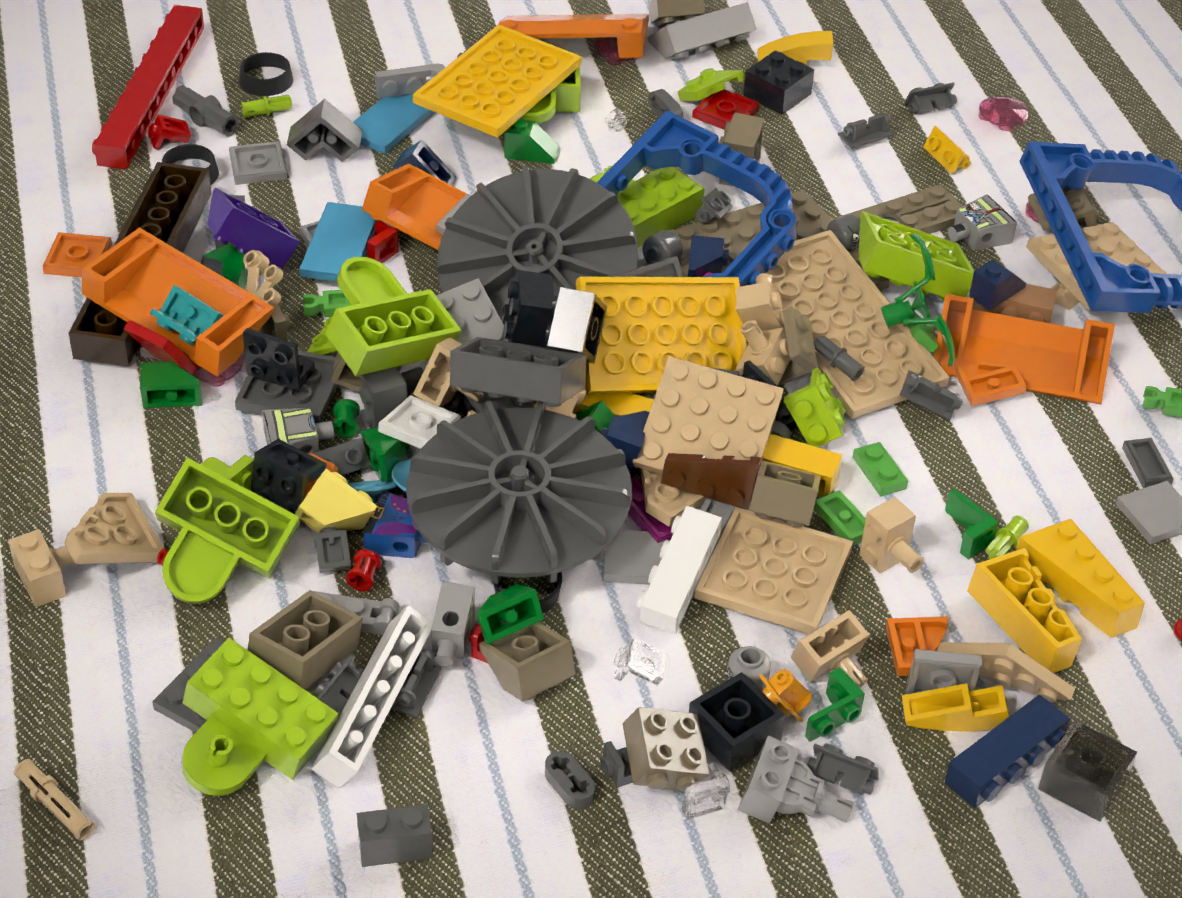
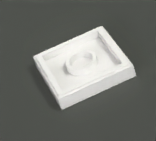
(415, 421)

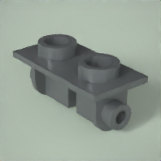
(921, 98)
(861, 133)
(715, 204)
(930, 395)
(346, 456)
(343, 679)
(417, 685)
(856, 771)

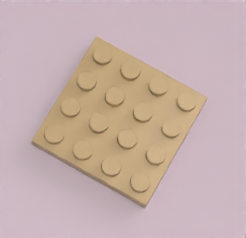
(1102, 239)
(707, 415)
(774, 571)

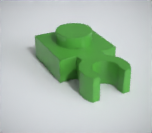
(327, 303)
(1169, 400)

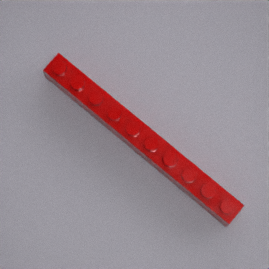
(148, 87)

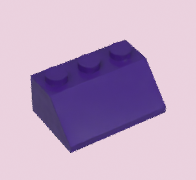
(249, 229)

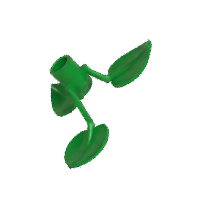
(900, 311)

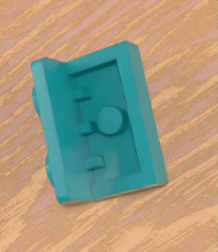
(185, 314)

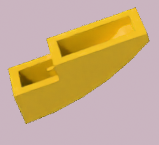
(801, 46)
(956, 708)

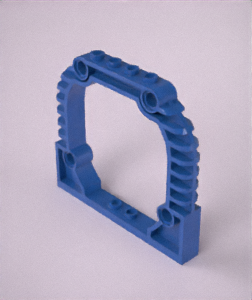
(685, 145)
(1103, 281)

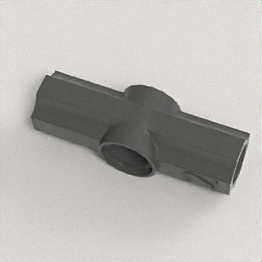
(205, 110)

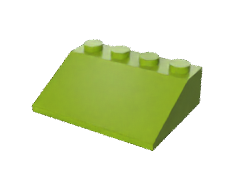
(893, 254)

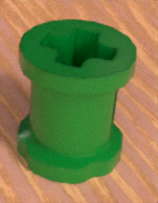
(346, 418)

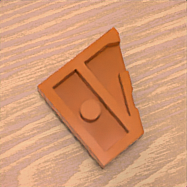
(988, 381)
(912, 634)

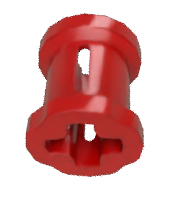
(363, 570)

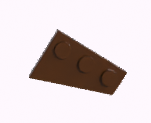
(717, 479)

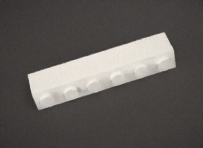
(372, 697)

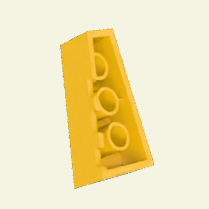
(1083, 577)
(1025, 609)

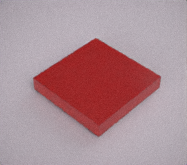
(722, 105)
(160, 346)

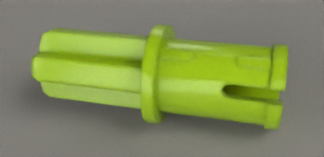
(266, 105)
(1007, 537)

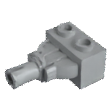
(787, 786)

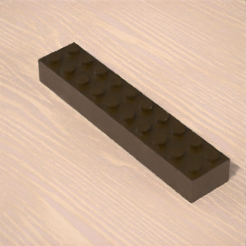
(166, 209)

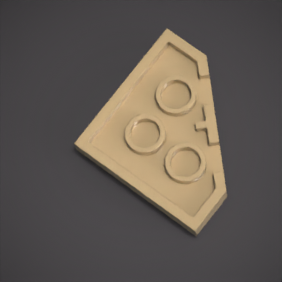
(666, 501)
(113, 533)
(1014, 668)

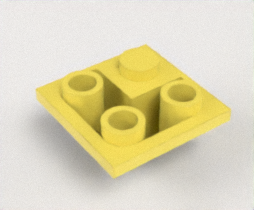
(335, 505)

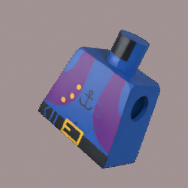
(391, 529)

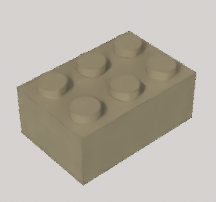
(307, 638)

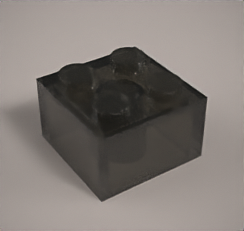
(1087, 770)

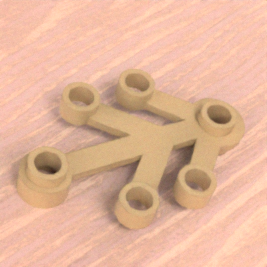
(257, 264)

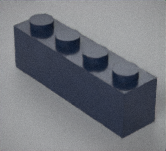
(1007, 751)

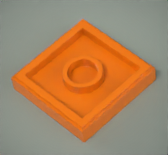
(74, 252)

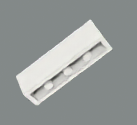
(679, 569)

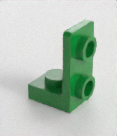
(979, 525)
(845, 707)

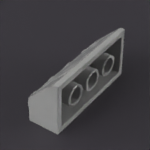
(703, 31)

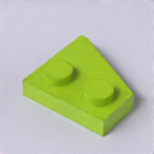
(707, 83)

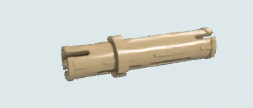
(31, 776)

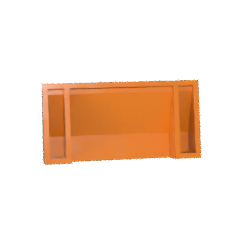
(628, 28)
(411, 202)
(140, 276)
(1048, 355)

